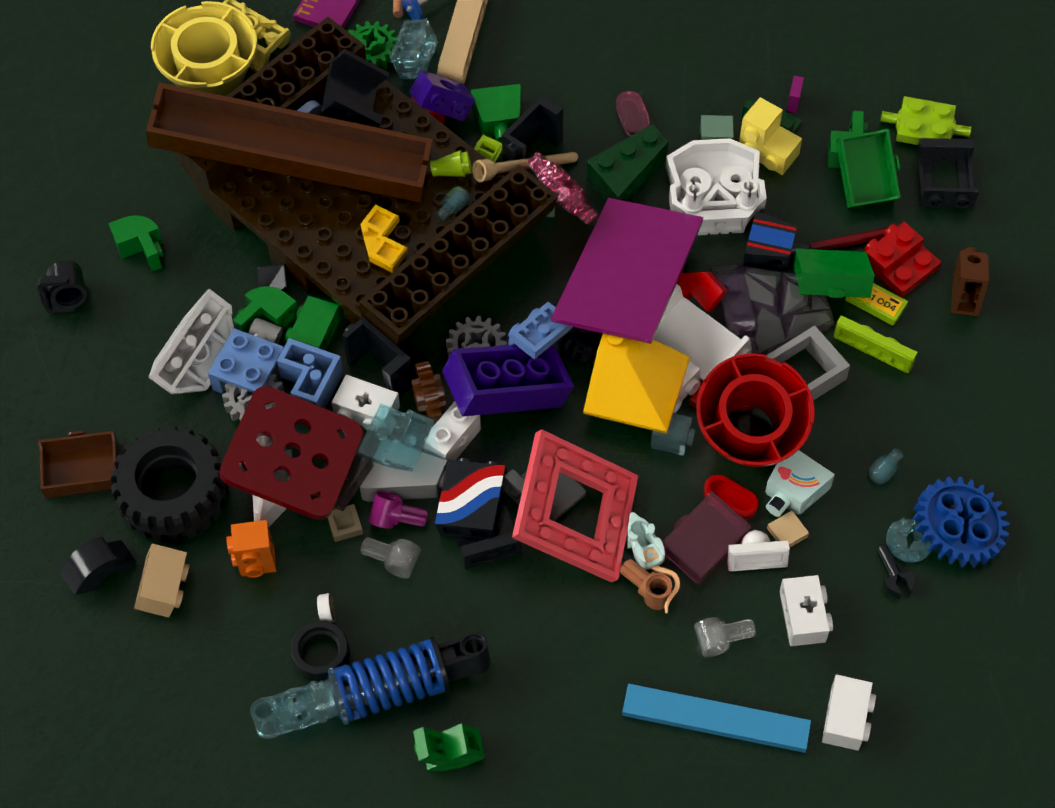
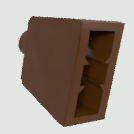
(974, 269)

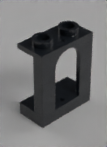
(946, 151)

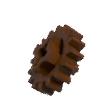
(428, 391)

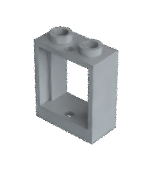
(823, 352)

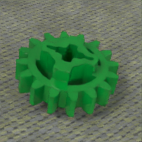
(377, 42)

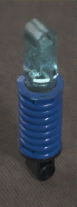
(373, 684)

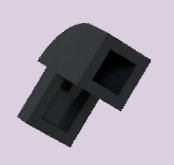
(93, 562)

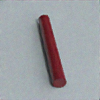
(848, 240)

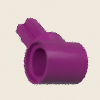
(388, 511)

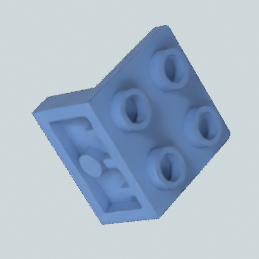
(537, 331)
(244, 362)

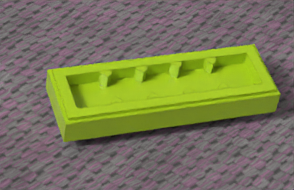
(875, 344)

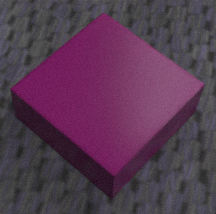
(795, 94)

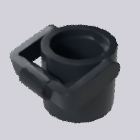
(65, 287)

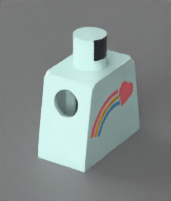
(797, 484)

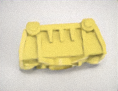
(269, 29)

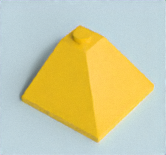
(636, 382)

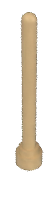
(485, 169)

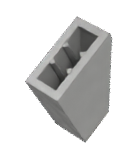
(421, 483)

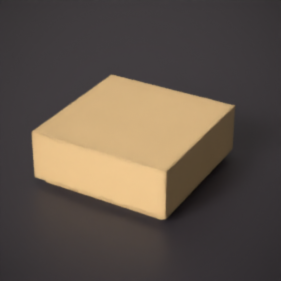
(788, 529)

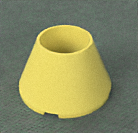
(205, 47)

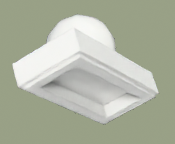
(757, 553)

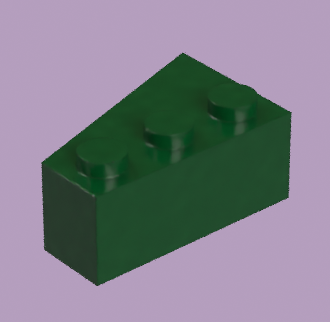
(628, 164)

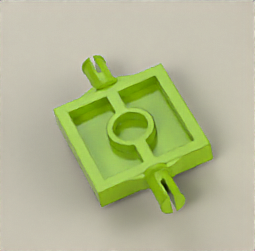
(924, 120)

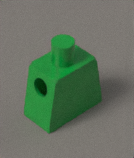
(496, 109)

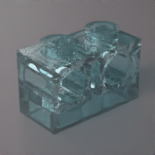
(413, 48)

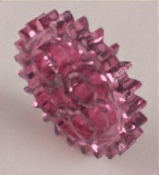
(569, 192)

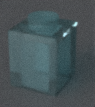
(677, 437)

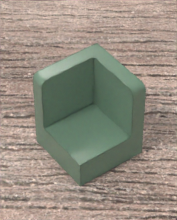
(716, 127)

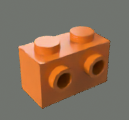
(252, 548)

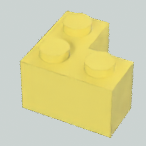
(763, 132)

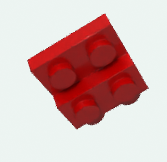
(901, 259)

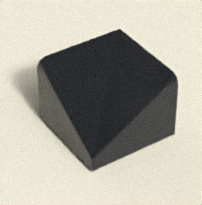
(273, 276)

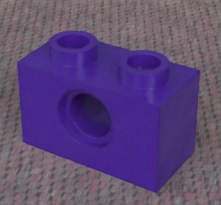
(442, 95)

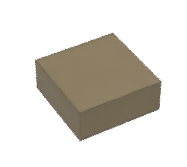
(345, 523)

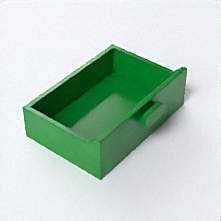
(868, 168)
(833, 273)

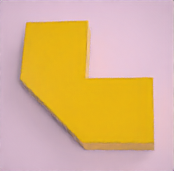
(380, 249)

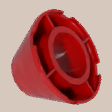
(765, 385)

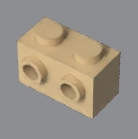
(161, 580)

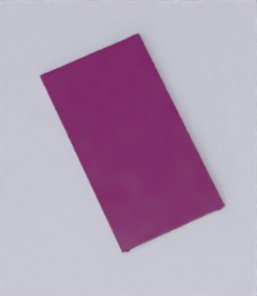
(628, 270)

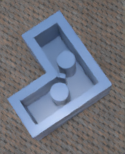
(312, 370)

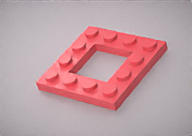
(533, 527)

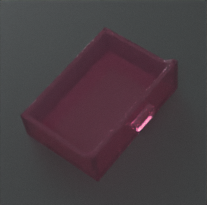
(704, 537)

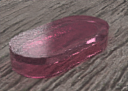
(632, 112)

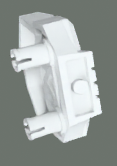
(714, 196)

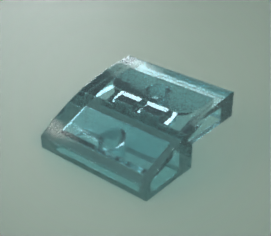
(396, 438)

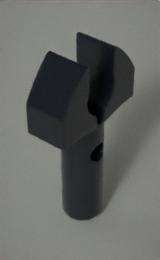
(895, 573)

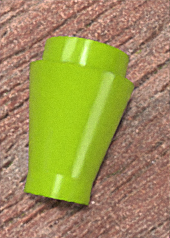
(453, 165)

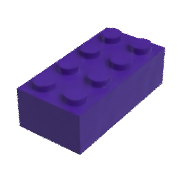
(506, 380)

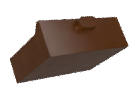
(77, 463)

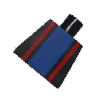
(771, 243)

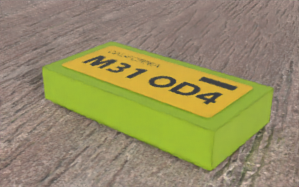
(881, 304)

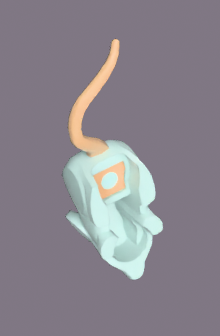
(649, 550)

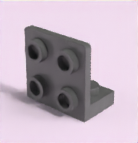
(566, 495)

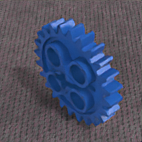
(983, 522)

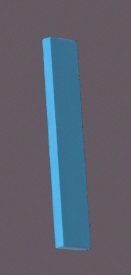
(716, 718)

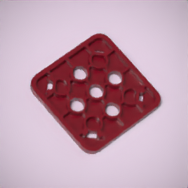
(305, 479)

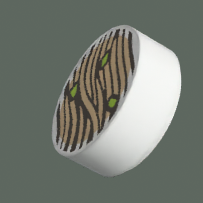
(326, 608)

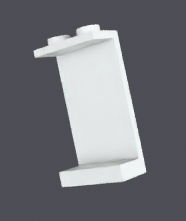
(698, 334)

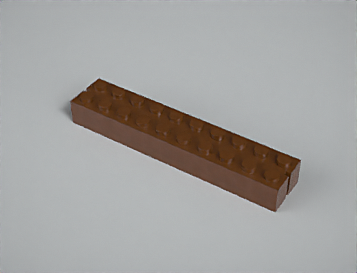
(288, 142)

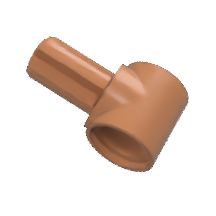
(647, 582)

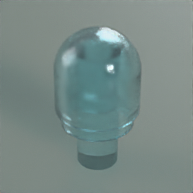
(455, 200)
(885, 467)

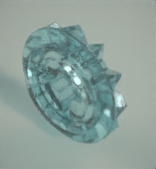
(898, 544)

